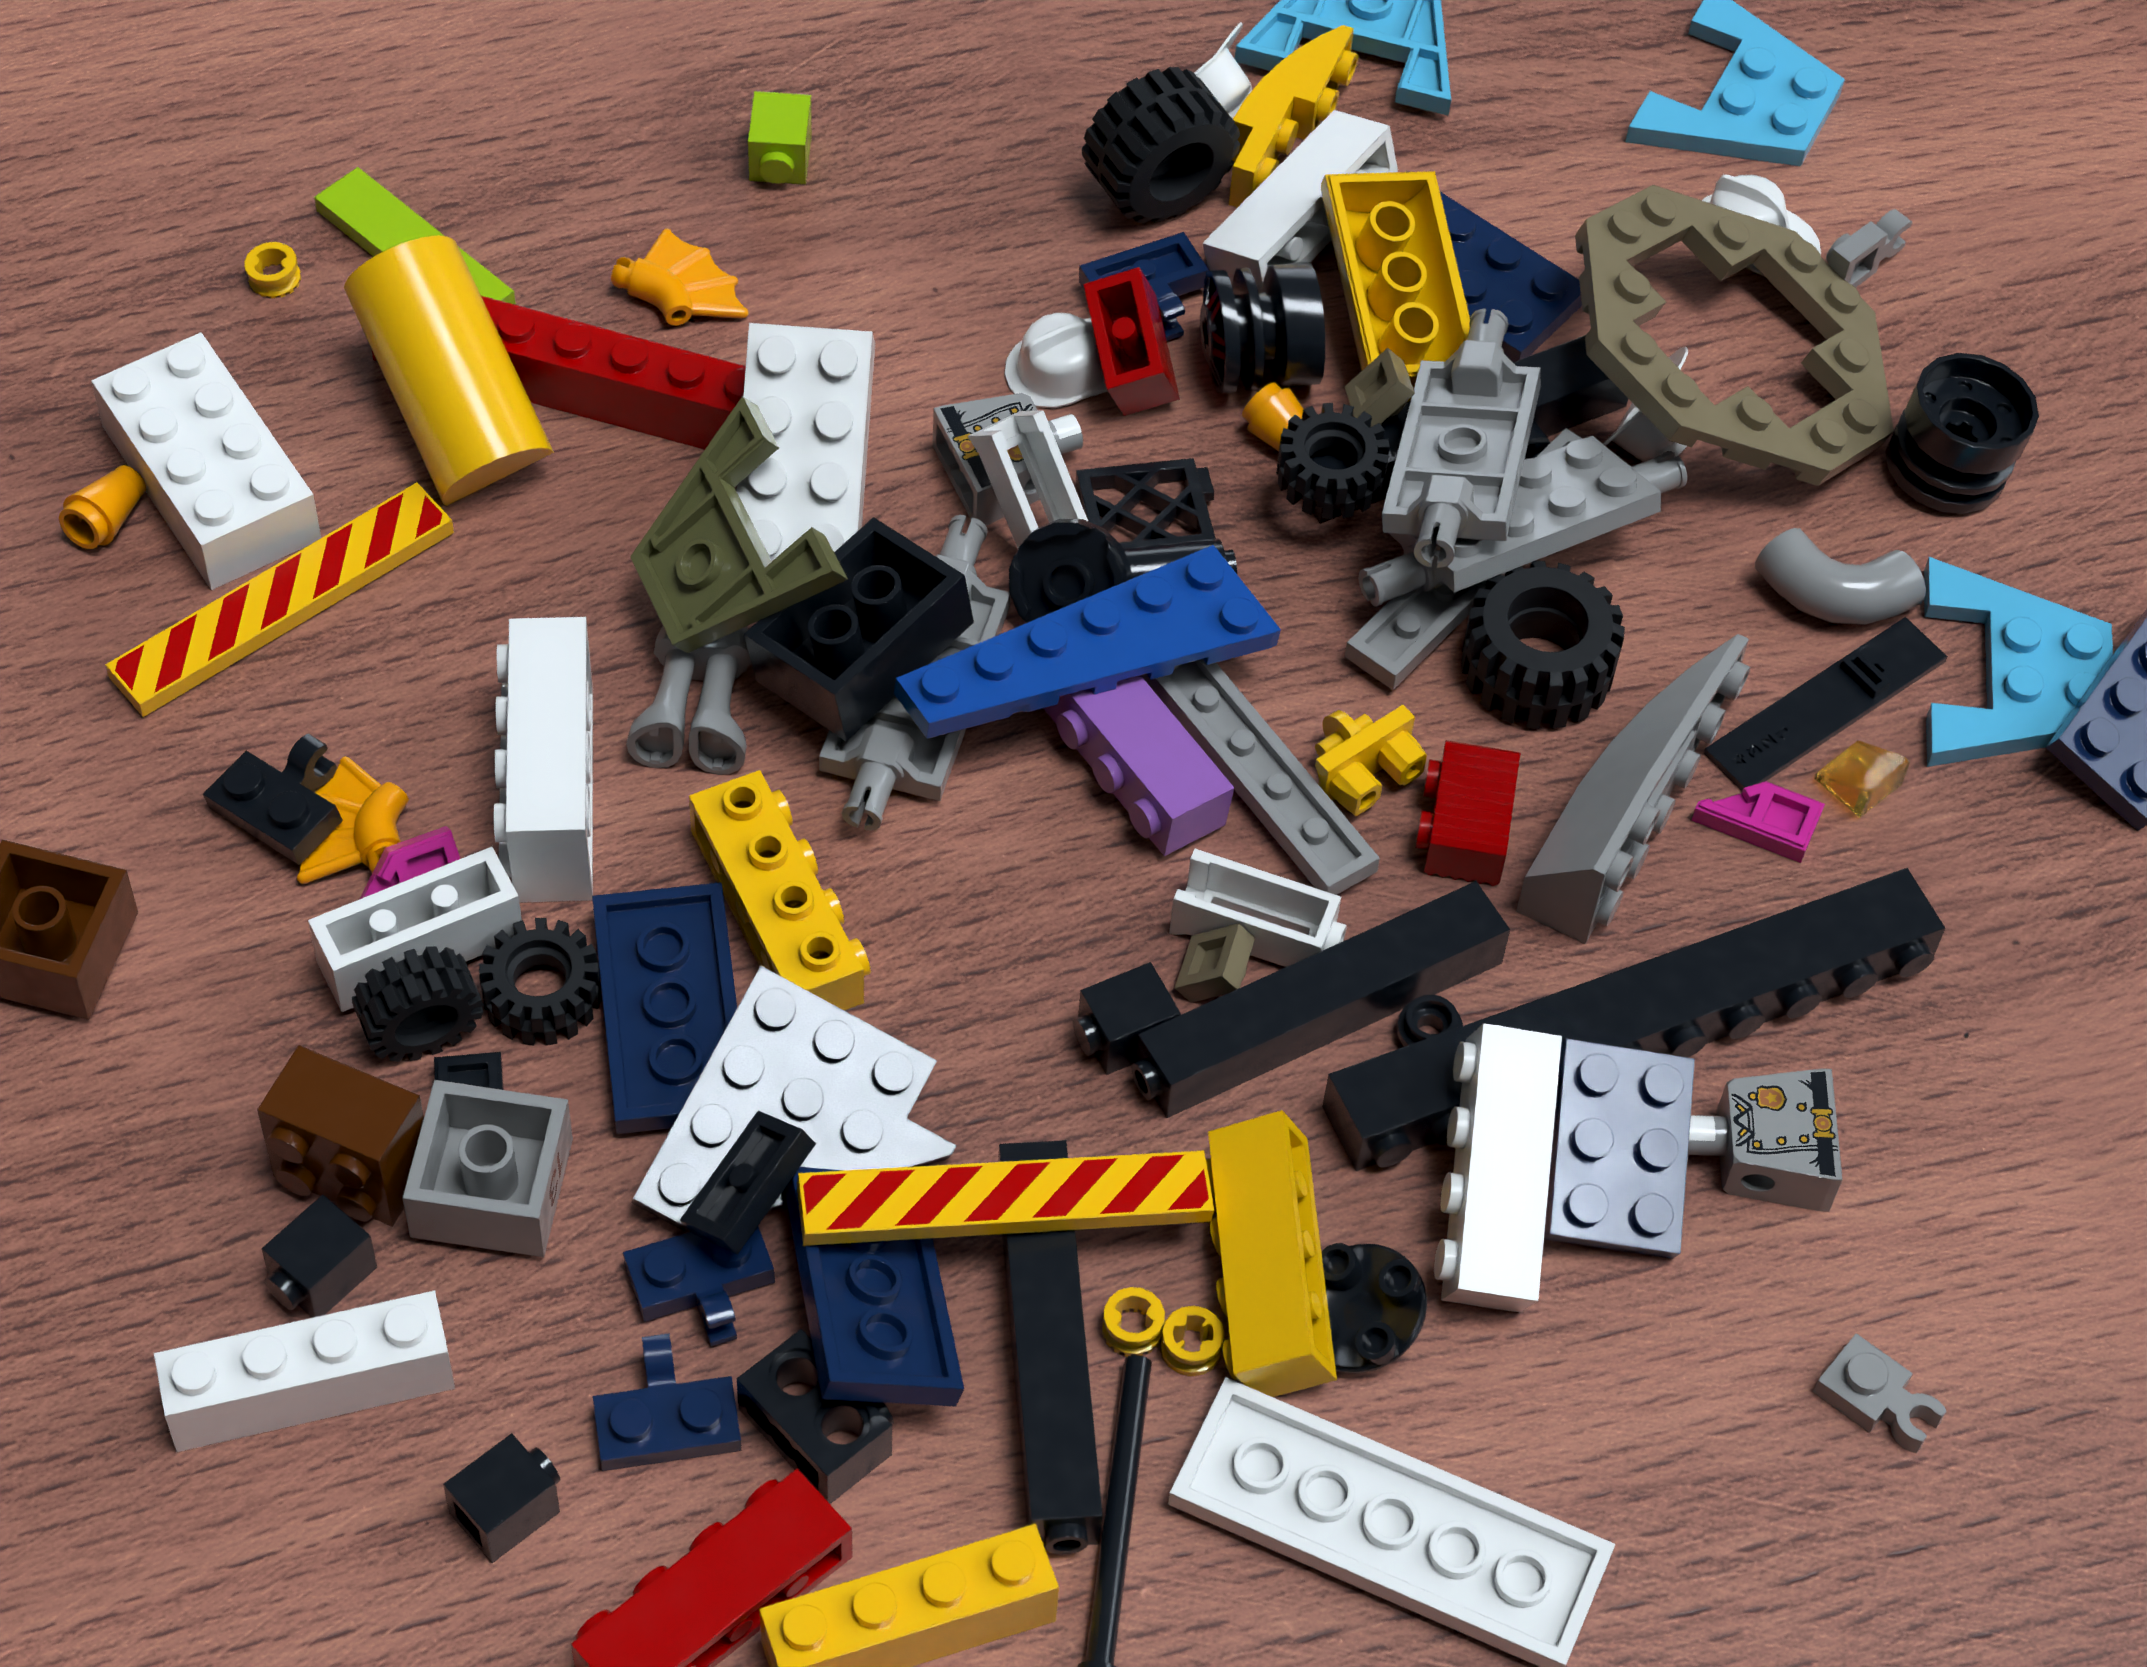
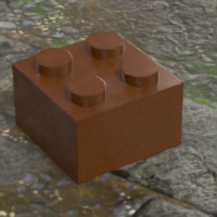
(60, 927)
(341, 1135)

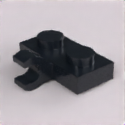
(278, 804)

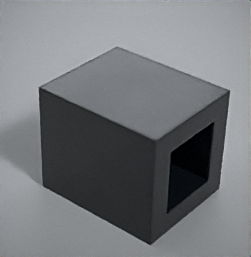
(1118, 1011)
(318, 1259)
(503, 1496)

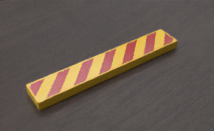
(279, 599)
(1004, 1197)

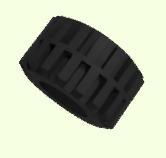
(1160, 145)
(1535, 682)

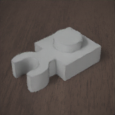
(1859, 254)
(1872, 1387)

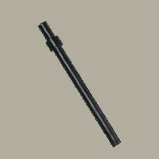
(1118, 1513)

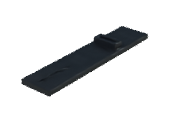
(1825, 705)

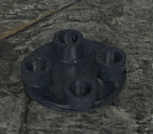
(1372, 1304)

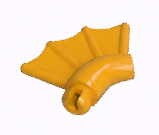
(679, 281)
(367, 824)

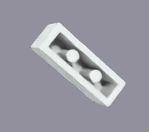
(446, 907)

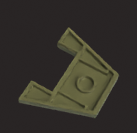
(705, 555)

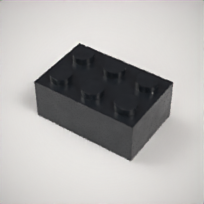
(850, 642)

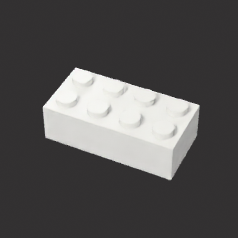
(818, 407)
(207, 460)
(545, 759)

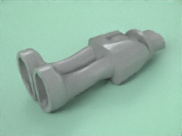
(714, 736)

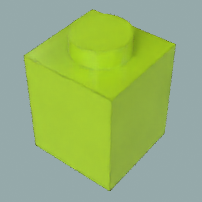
(779, 137)

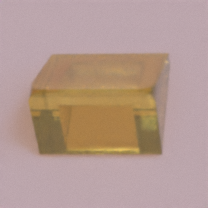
(1863, 776)

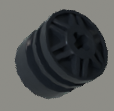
(1255, 328)
(1961, 433)

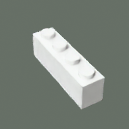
(1286, 213)
(1499, 1168)
(304, 1371)

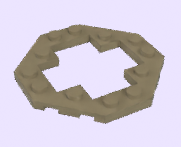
(1742, 424)

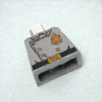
(962, 461)
(1775, 1138)

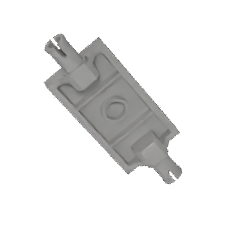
(1463, 445)
(1557, 505)
(890, 747)

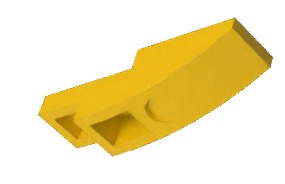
(1289, 106)

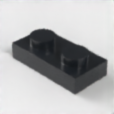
(747, 1182)

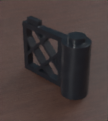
(1153, 544)

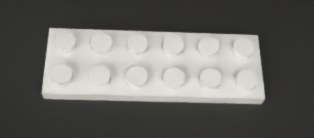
(1392, 1525)

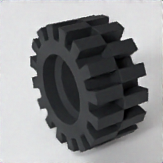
(1335, 434)
(535, 950)
(417, 1004)

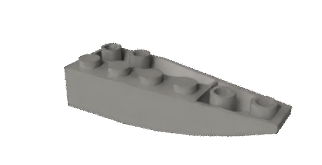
(1627, 798)

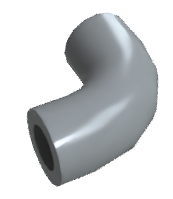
(1836, 589)

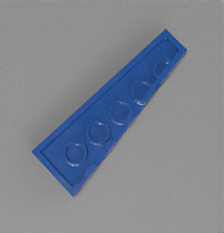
(1132, 629)

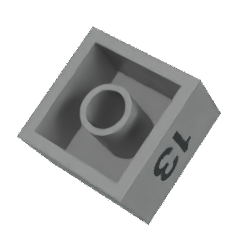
(488, 1168)

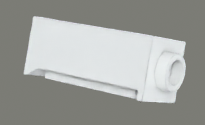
(1045, 465)
(1281, 914)

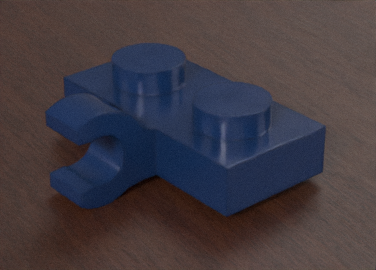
(1168, 265)
(697, 1273)
(667, 1417)

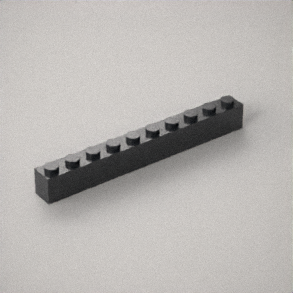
(1656, 1006)

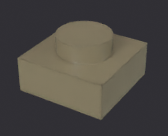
(1380, 388)
(1215, 963)

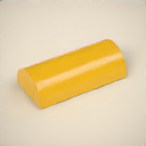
(1396, 266)
(446, 365)

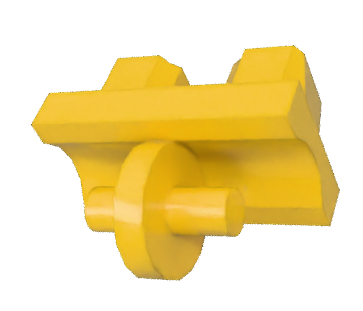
(1360, 749)

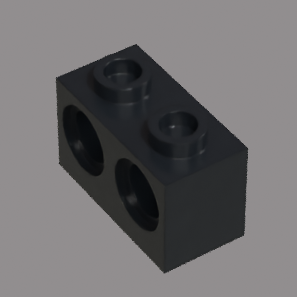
(801, 1423)

